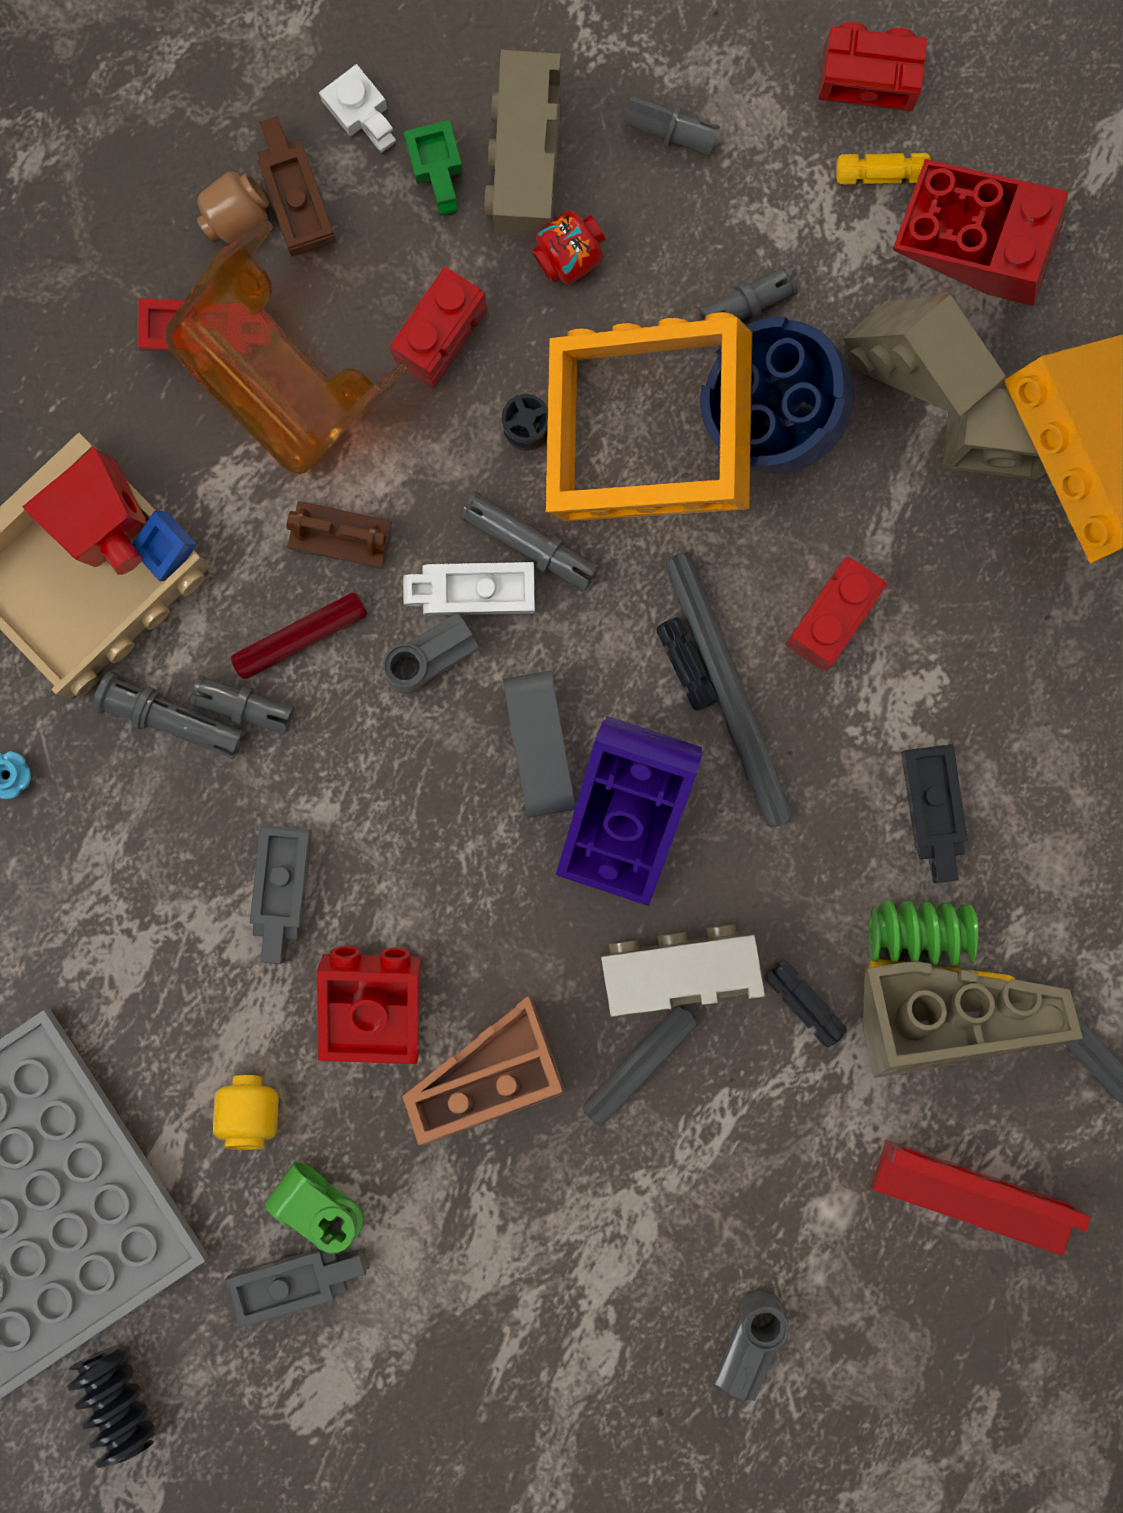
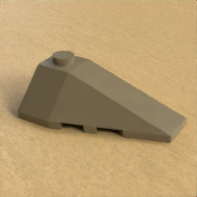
(944, 1017)

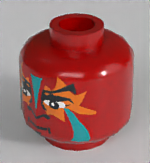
(569, 247)

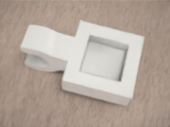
(359, 105)

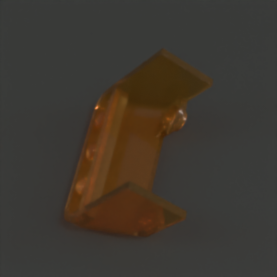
(259, 369)

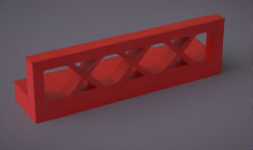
(976, 1198)

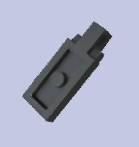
(279, 888)
(292, 1284)

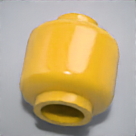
(245, 1113)

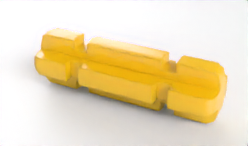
(879, 168)

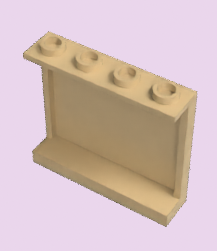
(69, 613)

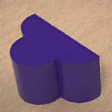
(628, 809)

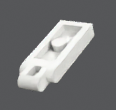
(472, 589)

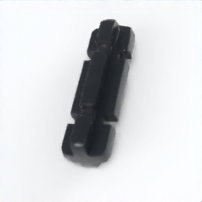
(687, 663)
(805, 1003)

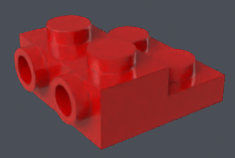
(368, 1006)

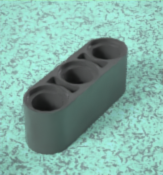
(539, 744)

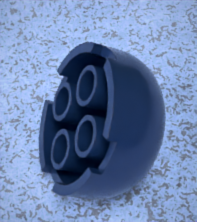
(797, 396)

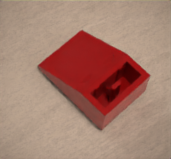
(983, 229)

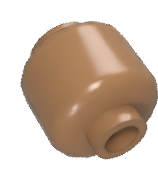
(231, 206)

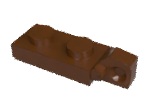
(293, 191)

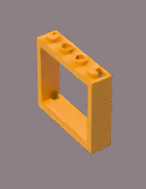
(726, 494)

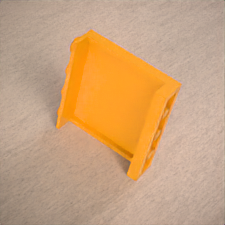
(1076, 424)

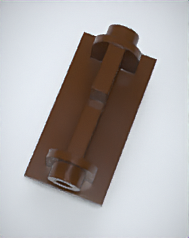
(338, 534)

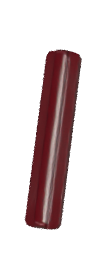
(298, 635)

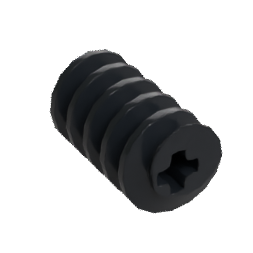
(112, 1406)

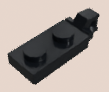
(935, 808)

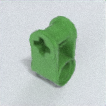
(311, 1204)

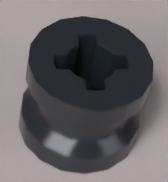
(522, 412)

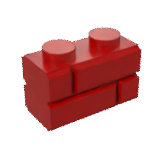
(872, 67)
(439, 326)
(836, 613)

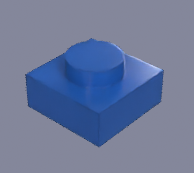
(163, 545)

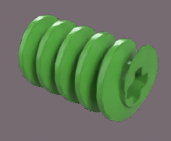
(923, 930)

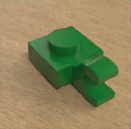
(435, 159)

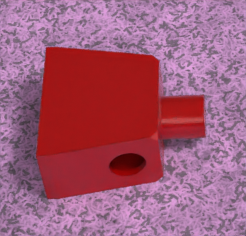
(91, 513)

